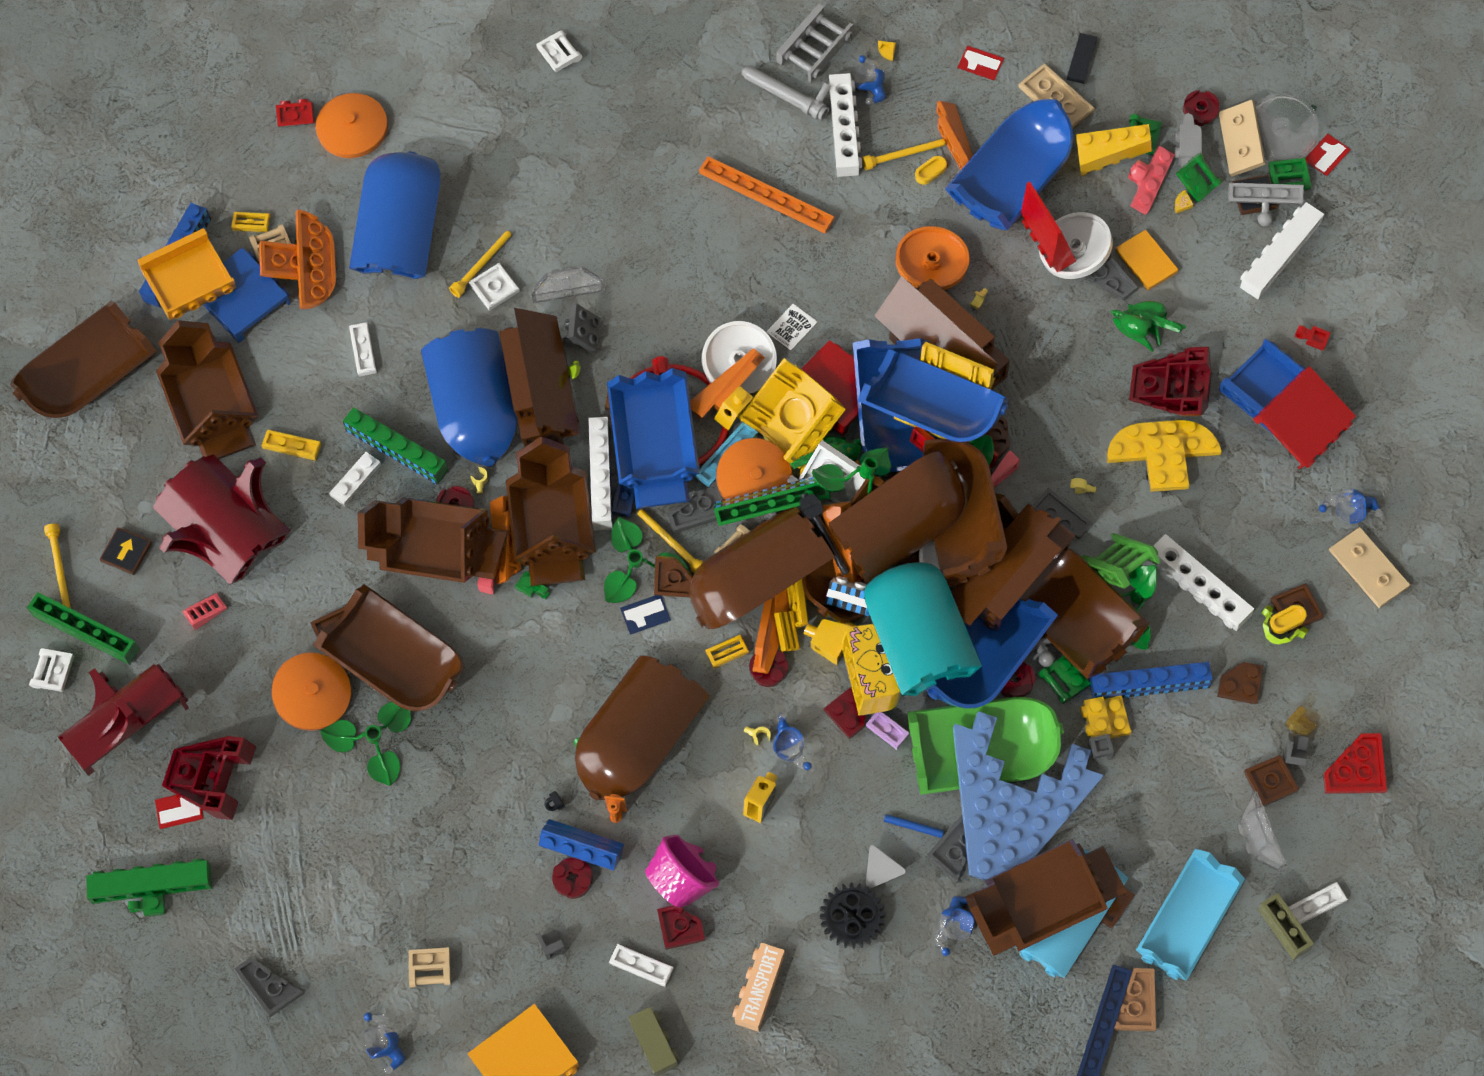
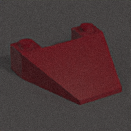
(203, 771)

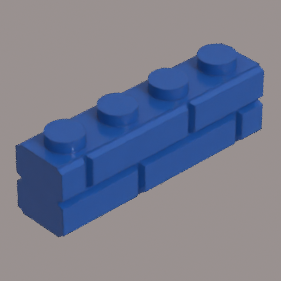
(581, 844)

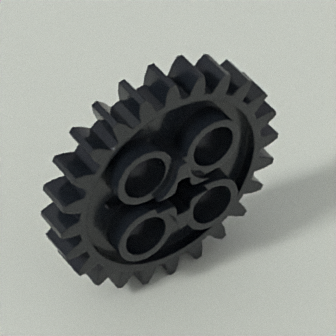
(865, 903)

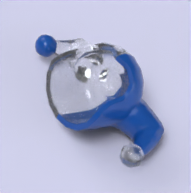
(870, 77)
(1351, 505)
(790, 744)
(954, 924)
(383, 1041)

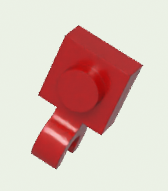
(1315, 337)

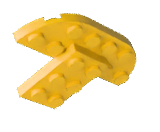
(1164, 449)

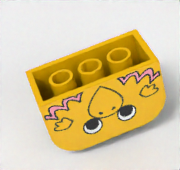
(869, 671)

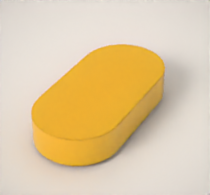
(930, 170)
(1287, 619)

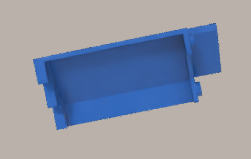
(654, 436)

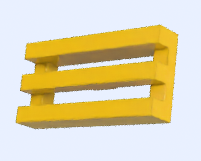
(250, 224)
(786, 629)
(744, 651)

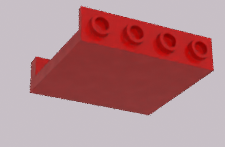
(836, 373)
(1306, 417)

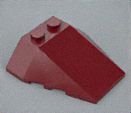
(1174, 382)

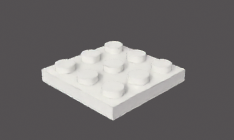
(827, 454)

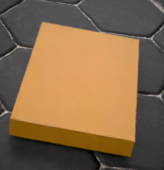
(1146, 260)

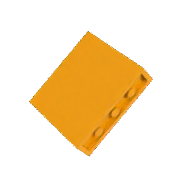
(186, 274)
(524, 1049)

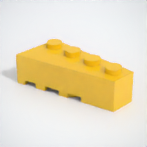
(1111, 146)

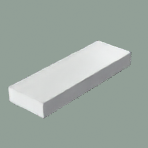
(362, 349)
(1318, 903)
(641, 965)

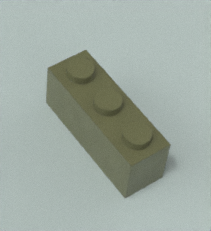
(1285, 926)
(653, 1041)

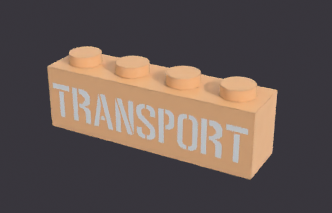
(759, 986)

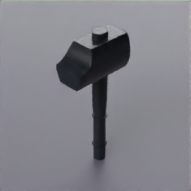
(812, 509)

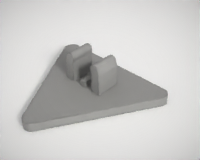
(881, 868)

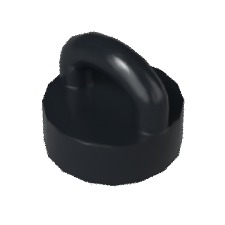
(556, 800)

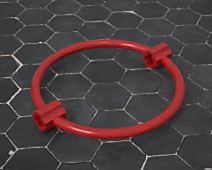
(660, 366)

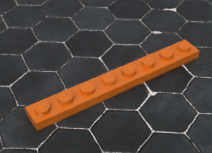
(766, 194)

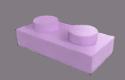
(887, 729)

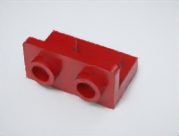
(294, 113)

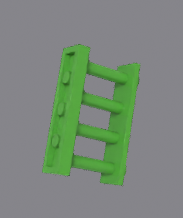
(1115, 573)

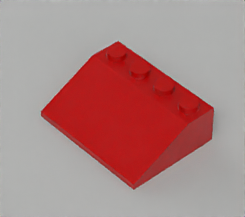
(1045, 231)

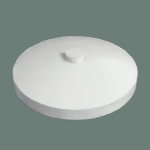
(1089, 242)
(730, 344)

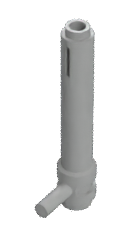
(807, 104)

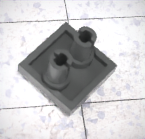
(582, 328)

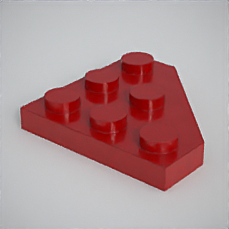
(1358, 768)

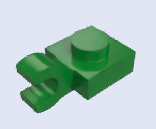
(524, 586)
(151, 905)

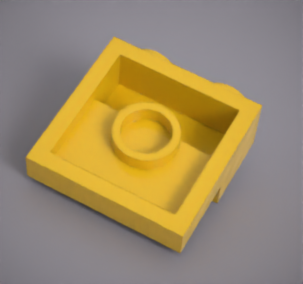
(1105, 717)

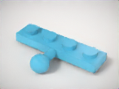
(708, 470)

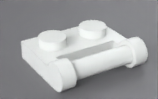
(554, 54)
(57, 670)

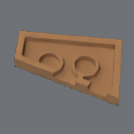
(1138, 1006)

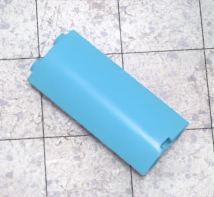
(1190, 915)
(1063, 948)

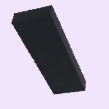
(1081, 58)

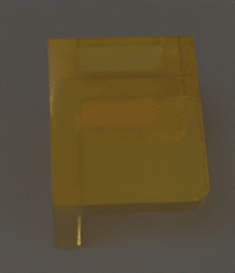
(1299, 723)

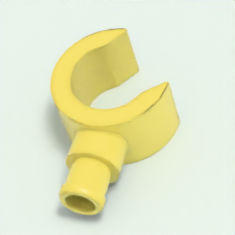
(979, 299)
(480, 483)
(1081, 486)
(754, 732)

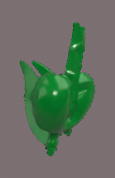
(1143, 318)
(848, 448)

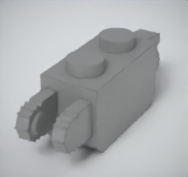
(1188, 139)

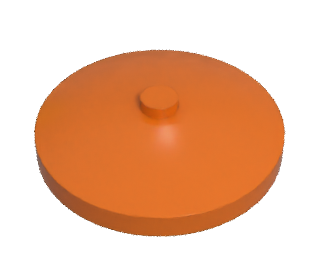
(351, 125)
(933, 255)
(751, 467)
(311, 691)

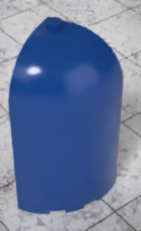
(1022, 149)
(396, 215)
(471, 393)
(933, 398)
(876, 427)
(998, 653)

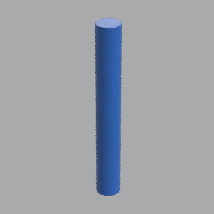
(913, 826)

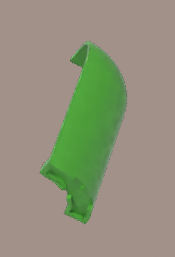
(1023, 737)

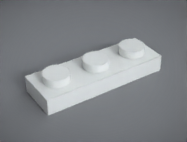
(355, 478)

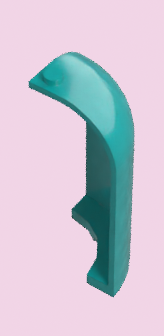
(919, 627)

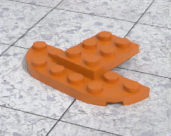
(308, 261)

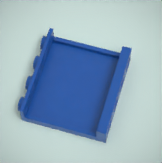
(251, 299)
(1260, 379)

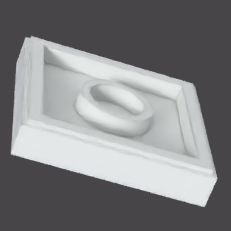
(494, 286)

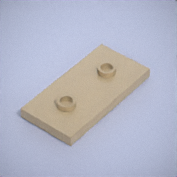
(1242, 138)
(1369, 567)

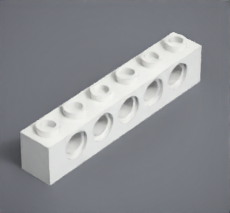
(844, 165)
(1212, 584)

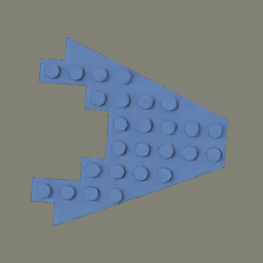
(1006, 821)

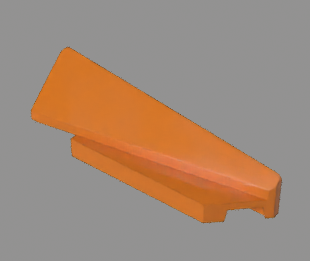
(953, 132)
(725, 384)
(830, 512)
(501, 520)
(767, 638)

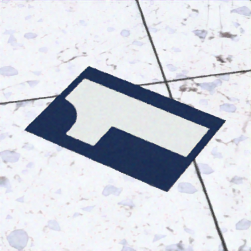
(645, 614)

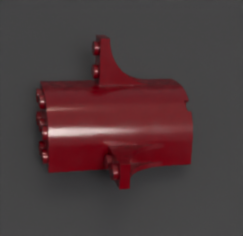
(219, 515)
(119, 713)

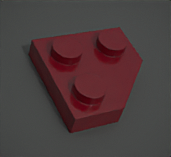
(845, 714)
(679, 927)

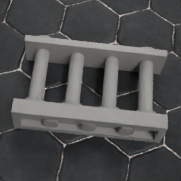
(806, 29)

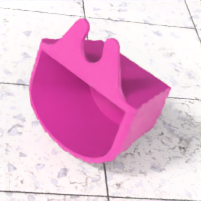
(680, 871)

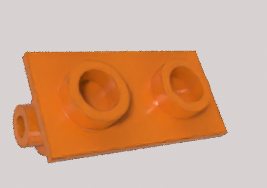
(616, 806)

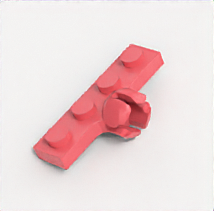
(1149, 178)

